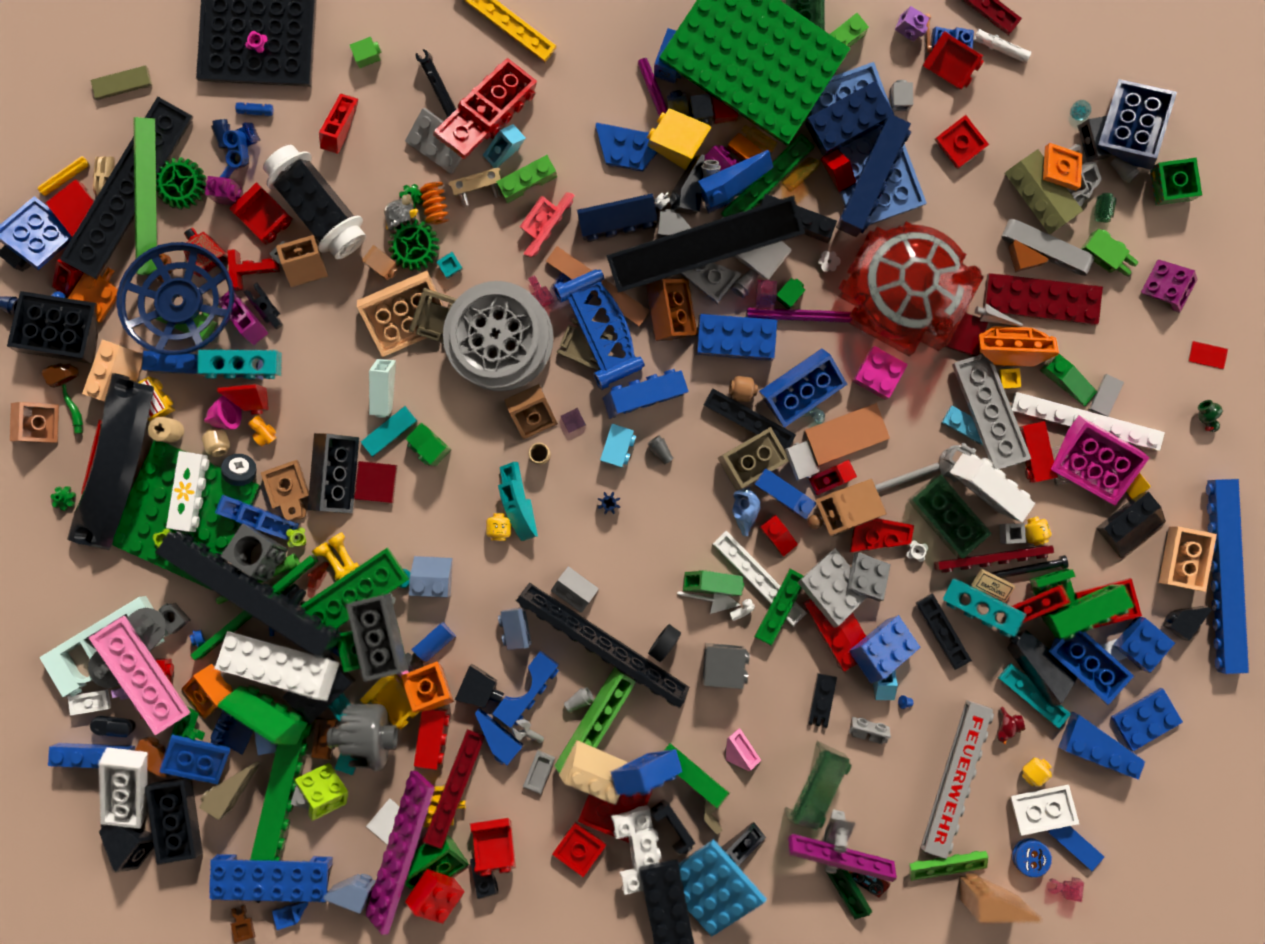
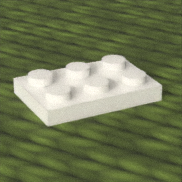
(1044, 810)

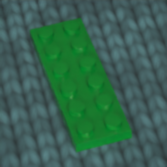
(371, 579)

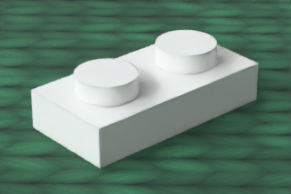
(89, 702)

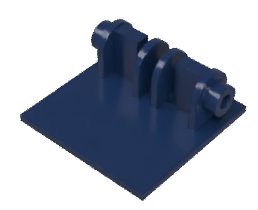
(231, 733)

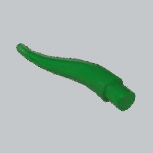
(77, 420)

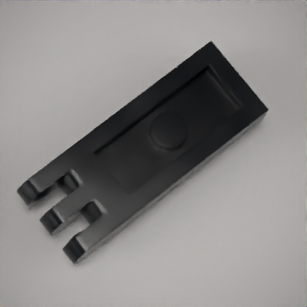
(822, 699)

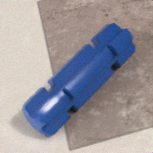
(254, 109)

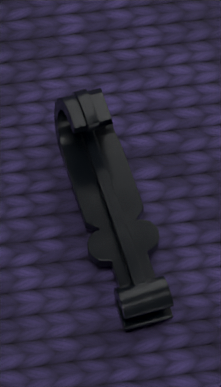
(436, 82)

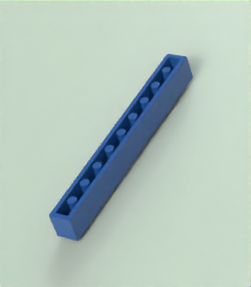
(1227, 577)

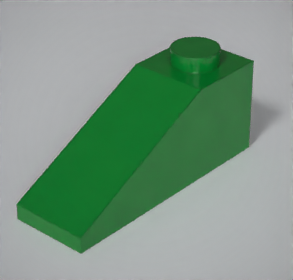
(1069, 379)

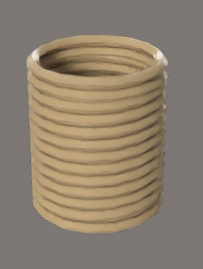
(531, 450)

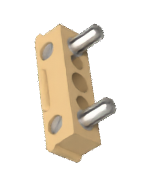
(476, 182)

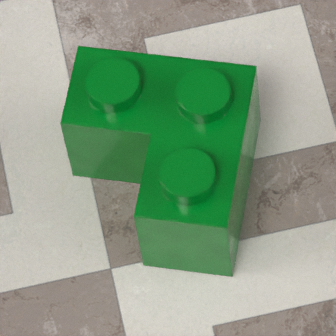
(427, 445)

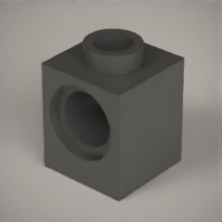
(180, 621)

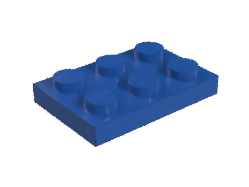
(1147, 719)
(194, 759)

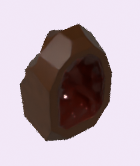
(59, 374)

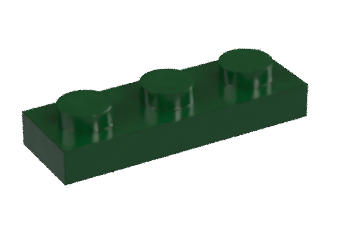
(850, 893)

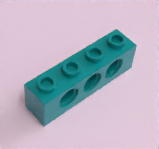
(209, 359)
(1014, 617)

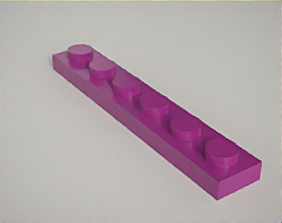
(849, 860)

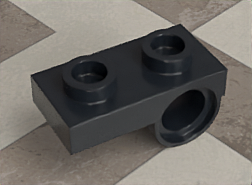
(484, 885)

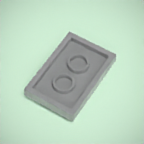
(422, 139)

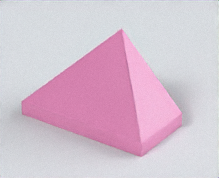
(740, 751)

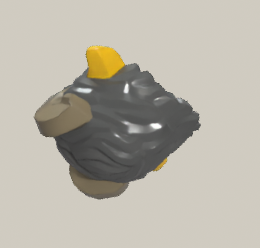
(399, 212)

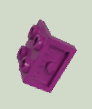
(1170, 284)

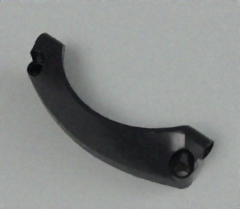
(113, 463)

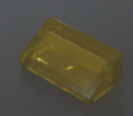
(800, 174)

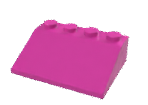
(1098, 460)

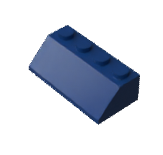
(803, 387)
(1092, 665)

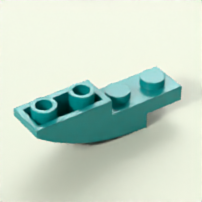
(516, 506)

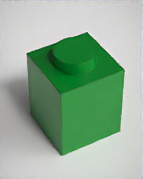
(790, 293)

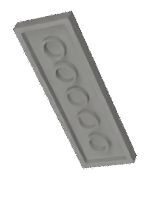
(991, 412)

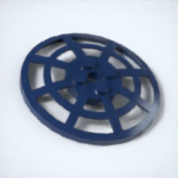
(168, 292)

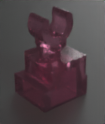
(542, 294)
(1070, 889)

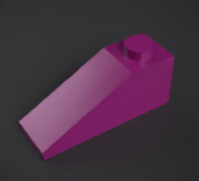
(244, 319)

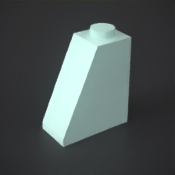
(381, 387)

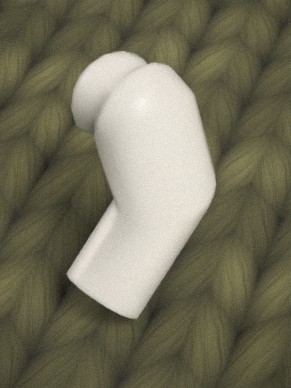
(747, 608)

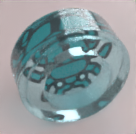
(1080, 110)

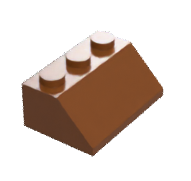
(671, 309)

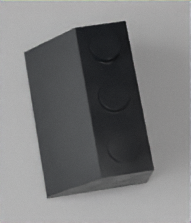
(1132, 523)

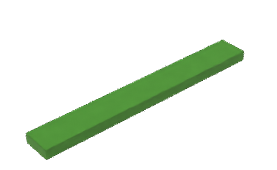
(145, 190)

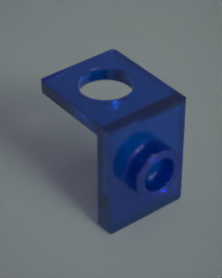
(250, 132)

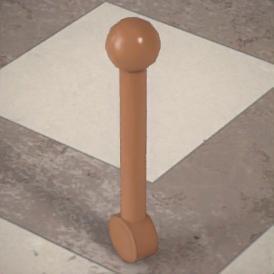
(928, 47)

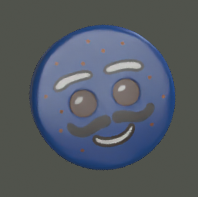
(1031, 857)

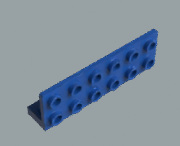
(269, 879)

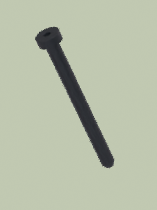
(1061, 562)

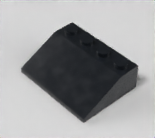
(54, 327)

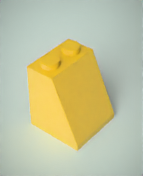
(677, 137)

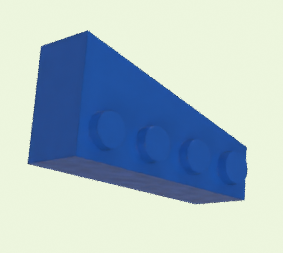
(645, 393)
(1096, 746)

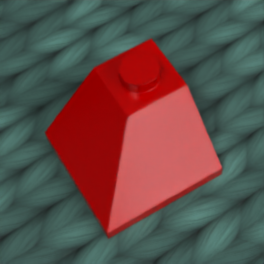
(248, 397)

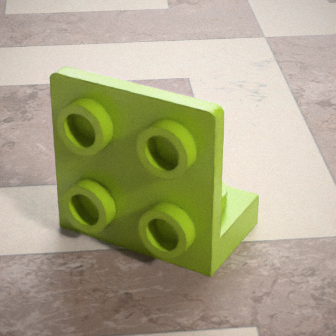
(322, 791)

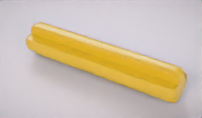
(63, 176)

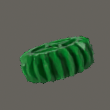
(194, 181)
(415, 238)

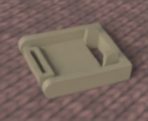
(431, 316)
(578, 347)

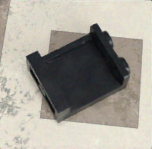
(664, 809)

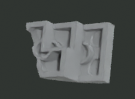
(1089, 178)

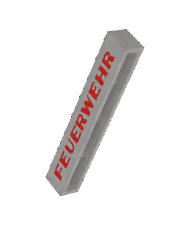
(956, 779)

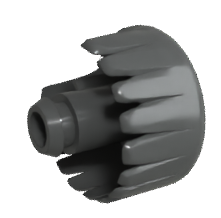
(365, 736)

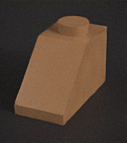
(380, 263)

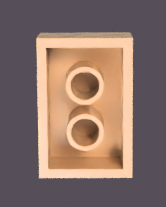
(1187, 558)

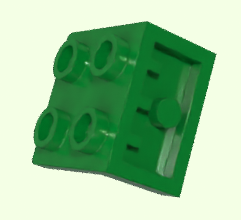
(1052, 580)

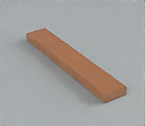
(573, 268)

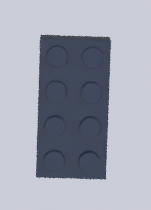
(849, 118)

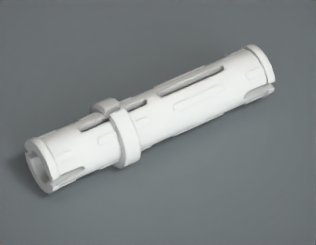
(1003, 46)

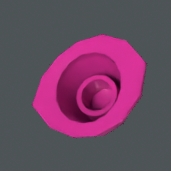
(224, 414)

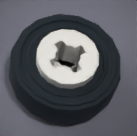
(245, 473)

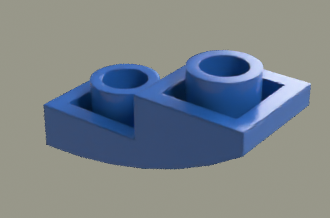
(964, 35)

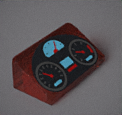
(872, 884)

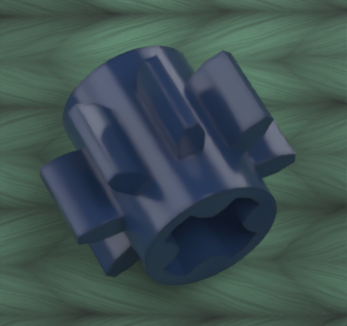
(607, 498)

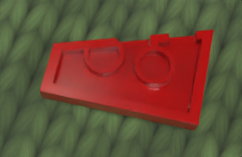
(880, 534)

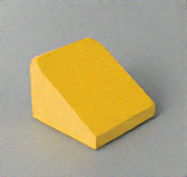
(1138, 486)

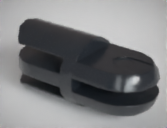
(112, 726)

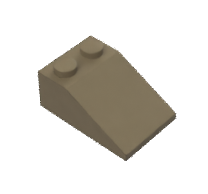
(748, 460)
(222, 798)

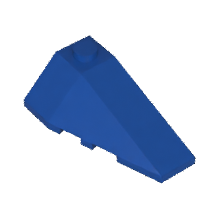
(729, 183)

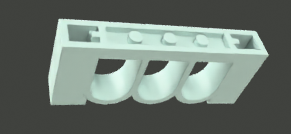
(59, 662)

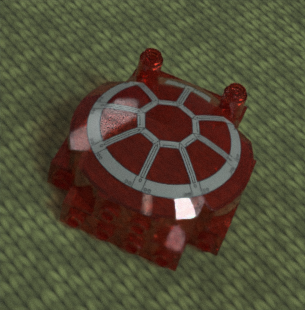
(909, 287)

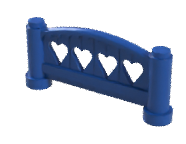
(610, 367)

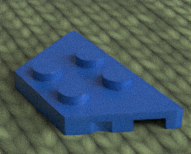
(625, 147)

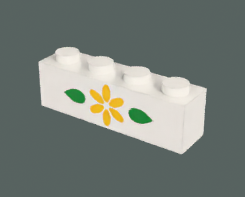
(187, 491)

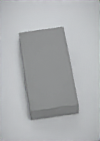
(1106, 395)
(539, 771)

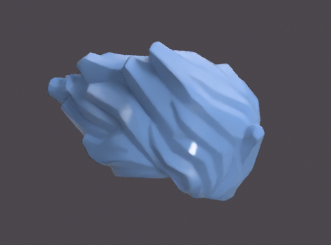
(745, 509)

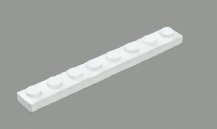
(1066, 415)

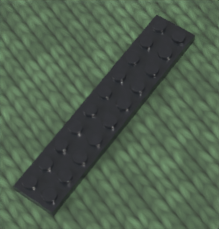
(115, 203)
(603, 644)

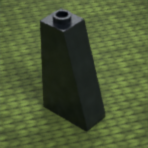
(1042, 668)

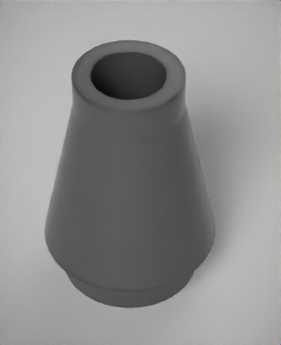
(660, 449)

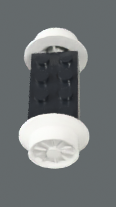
(314, 201)

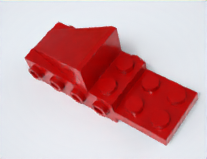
(487, 108)

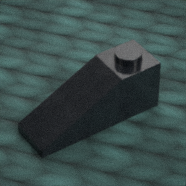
(687, 192)
(743, 843)

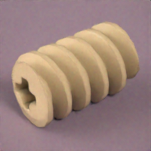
(165, 430)

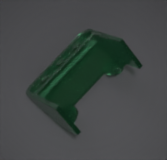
(819, 788)

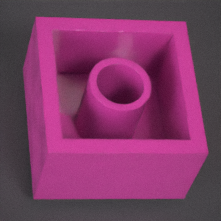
(880, 373)

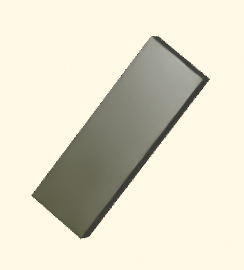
(121, 82)

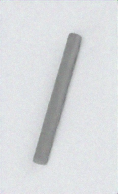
(907, 477)

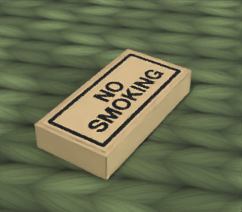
(993, 585)

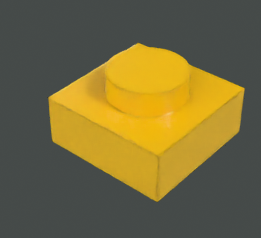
(1010, 378)

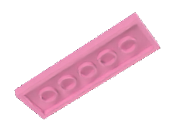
(139, 675)

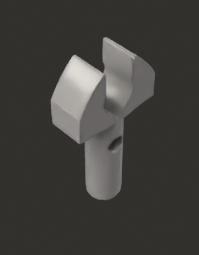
(519, 734)

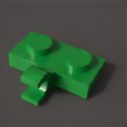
(185, 726)

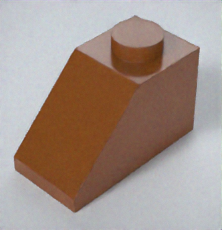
(155, 754)

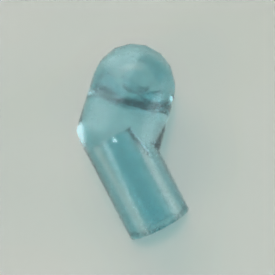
(817, 414)

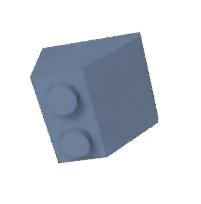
(431, 577)
(515, 628)
(352, 892)

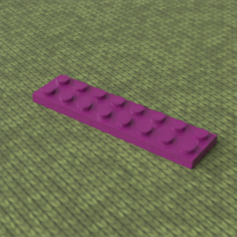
(399, 852)

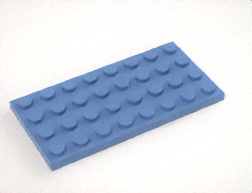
(903, 188)

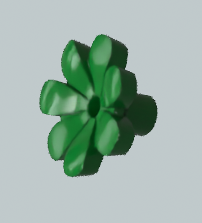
(415, 194)
(63, 498)

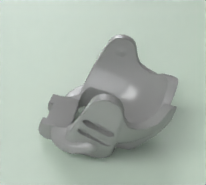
(946, 461)

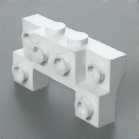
(642, 841)

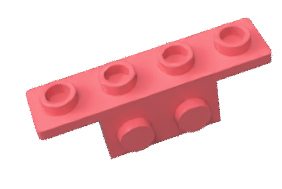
(542, 219)

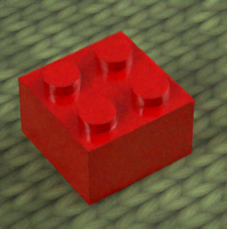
(434, 896)

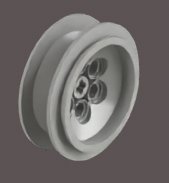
(509, 368)

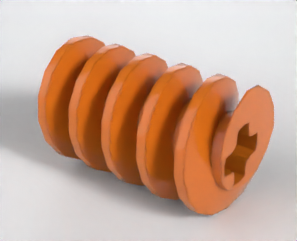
(432, 203)

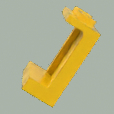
(391, 694)

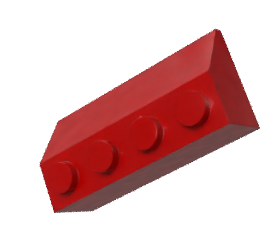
(840, 638)

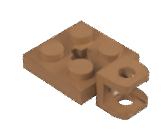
(288, 498)

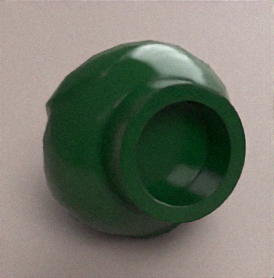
(1209, 413)

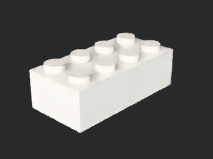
(993, 487)
(123, 788)

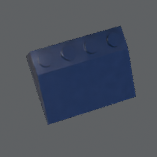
(1137, 123)

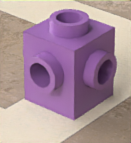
(912, 24)

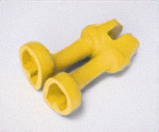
(326, 551)

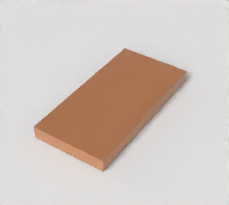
(847, 434)

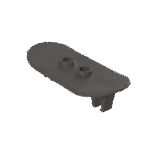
(150, 628)

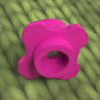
(254, 36)

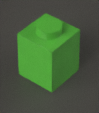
(365, 52)

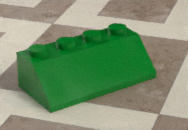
(1088, 611)
(263, 715)

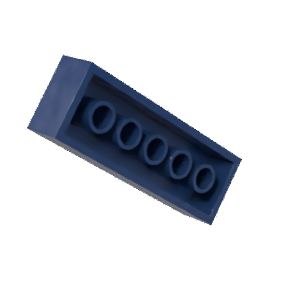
(873, 176)

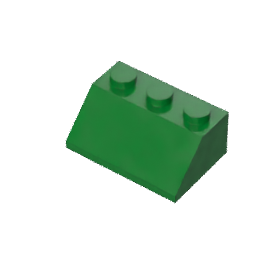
(445, 861)

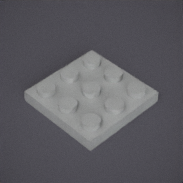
(828, 585)

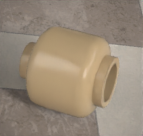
(216, 442)

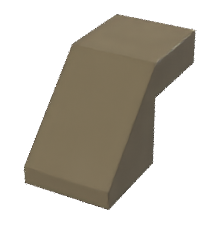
(709, 818)

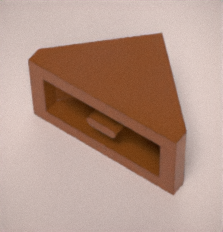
(1025, 257)

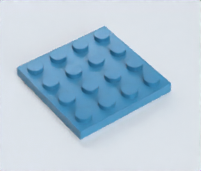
(717, 889)

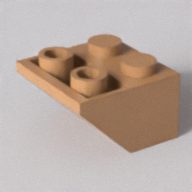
(302, 261)

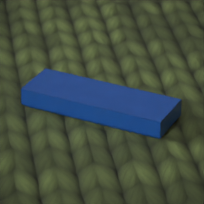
(1077, 846)

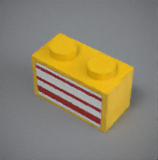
(160, 404)

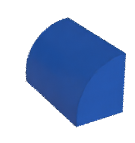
(434, 642)

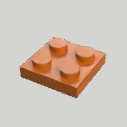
(1062, 166)

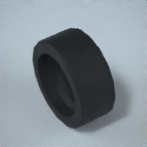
(664, 643)

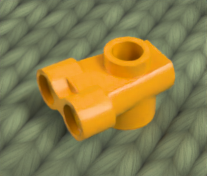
(264, 433)

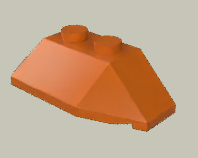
(1017, 346)

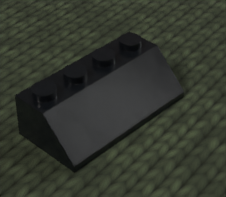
(333, 473)

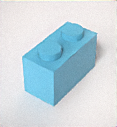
(617, 446)

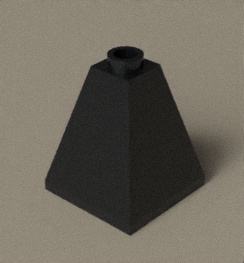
(126, 846)

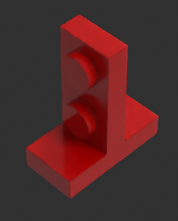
(247, 267)

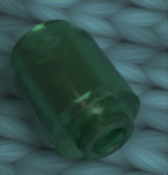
(1105, 207)

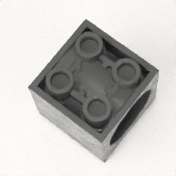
(240, 549)
(725, 666)

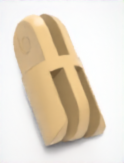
(102, 169)

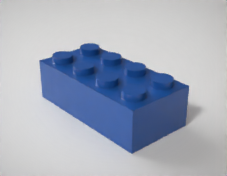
(736, 337)

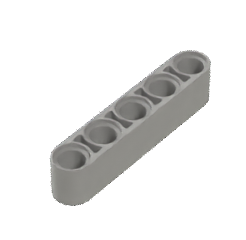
(1049, 246)

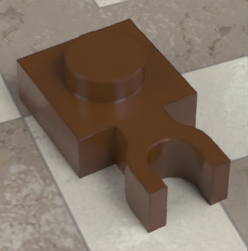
(242, 928)

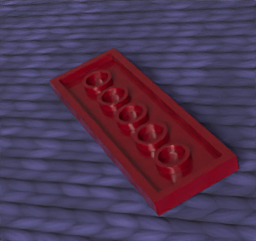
(1044, 298)

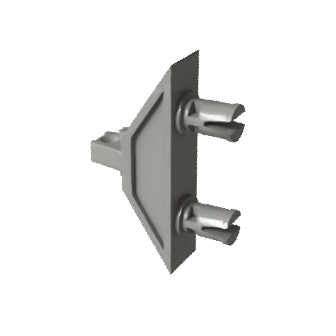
(837, 833)

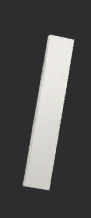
(754, 573)

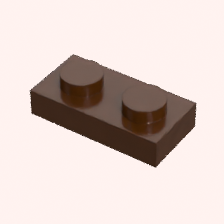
(320, 748)

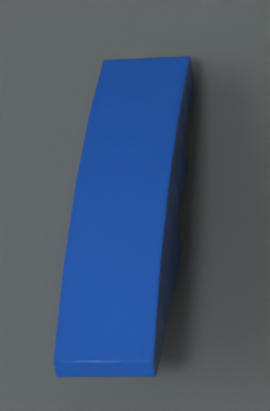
(254, 517)

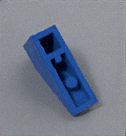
(785, 494)
(500, 741)

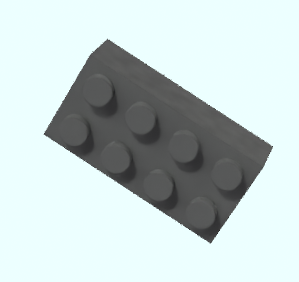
(377, 637)

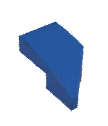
(288, 915)

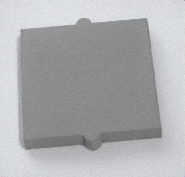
(802, 460)

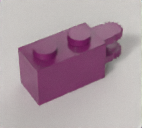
(223, 190)

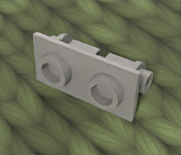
(878, 731)

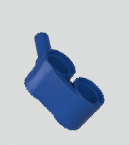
(239, 148)

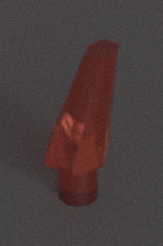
(316, 574)

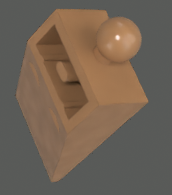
(852, 507)

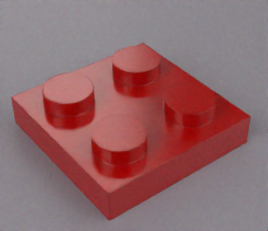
(961, 141)
(579, 849)

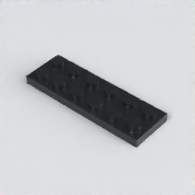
(666, 903)

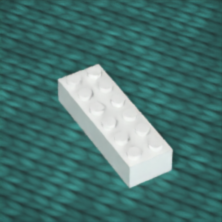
(277, 666)

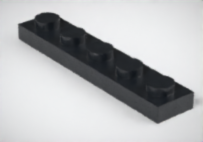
(746, 417)

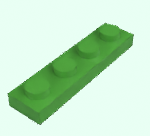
(954, 864)

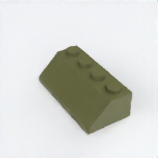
(1048, 201)

